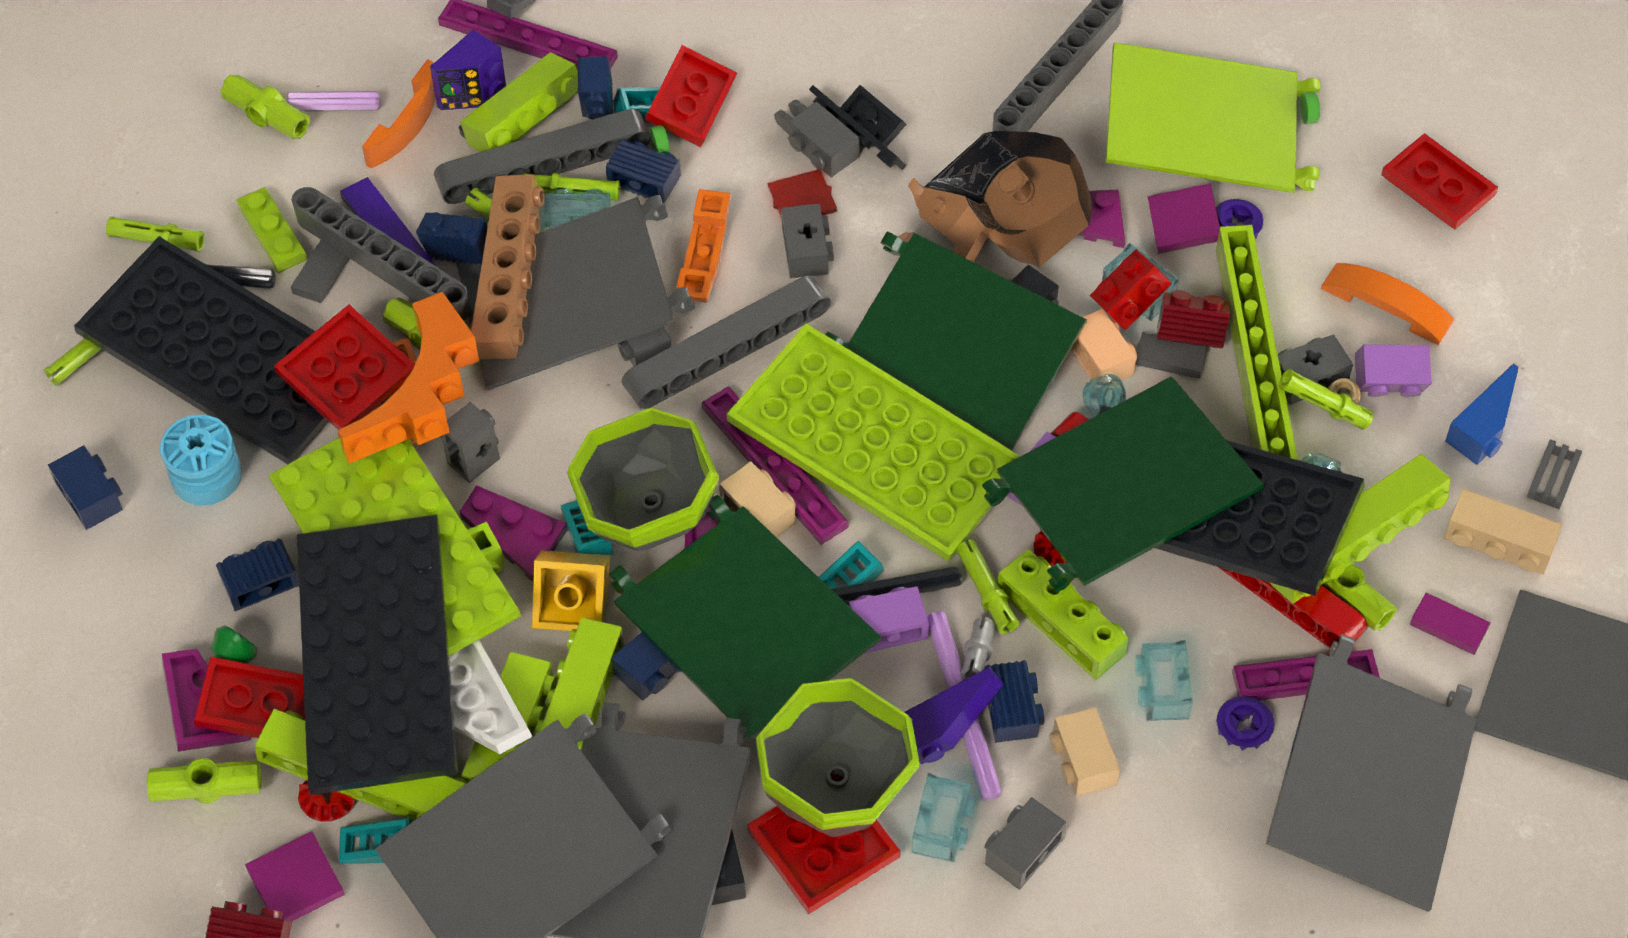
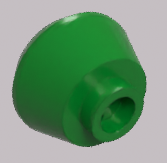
(232, 646)

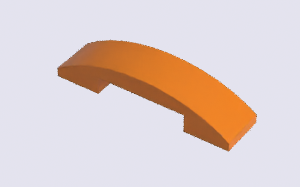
(388, 142)
(705, 244)
(1391, 295)

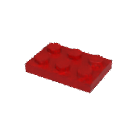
(691, 95)
(1439, 181)
(243, 696)

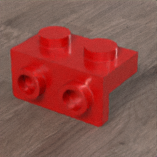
(1130, 289)

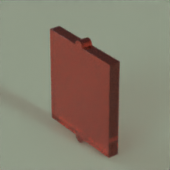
(802, 190)

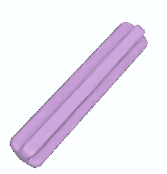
(334, 100)

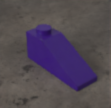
(948, 715)

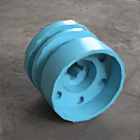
(201, 459)

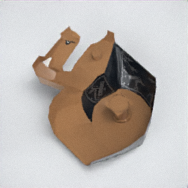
(992, 191)

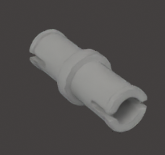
(978, 647)

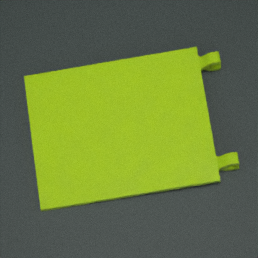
(1206, 118)

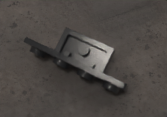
(870, 119)

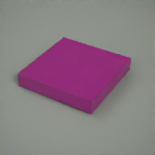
(1184, 218)
(295, 878)

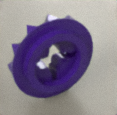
(1242, 211)
(1241, 709)

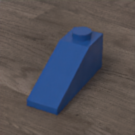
(1480, 426)

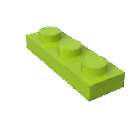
(271, 229)

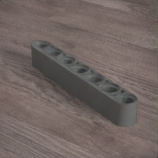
(1058, 66)
(541, 154)
(376, 250)
(725, 342)

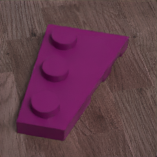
(1106, 218)
(516, 527)
(184, 683)

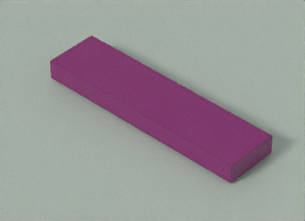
(1289, 676)

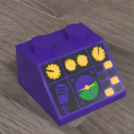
(468, 73)

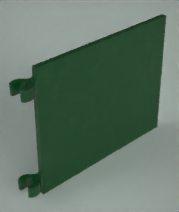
(965, 337)
(1125, 482)
(744, 618)

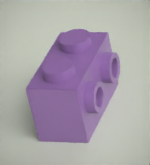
(1393, 369)
(895, 616)

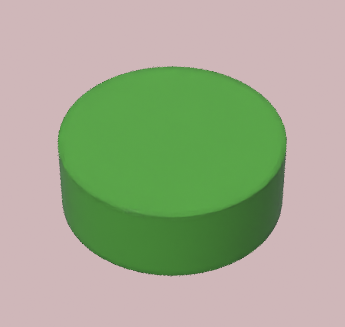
(1309, 107)
(659, 139)

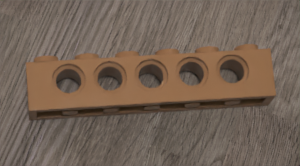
(507, 266)

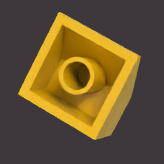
(569, 588)

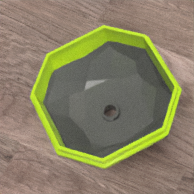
(642, 463)
(834, 732)

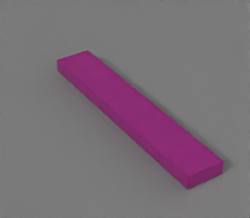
(519, 34)
(812, 506)

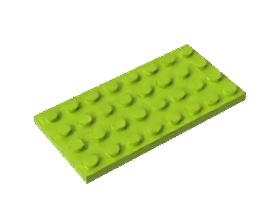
(873, 440)
(391, 486)

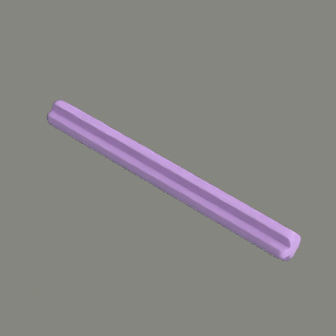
(974, 737)

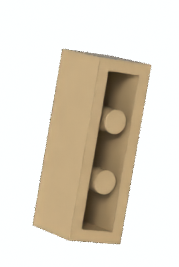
(1503, 531)

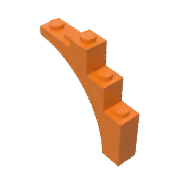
(435, 380)

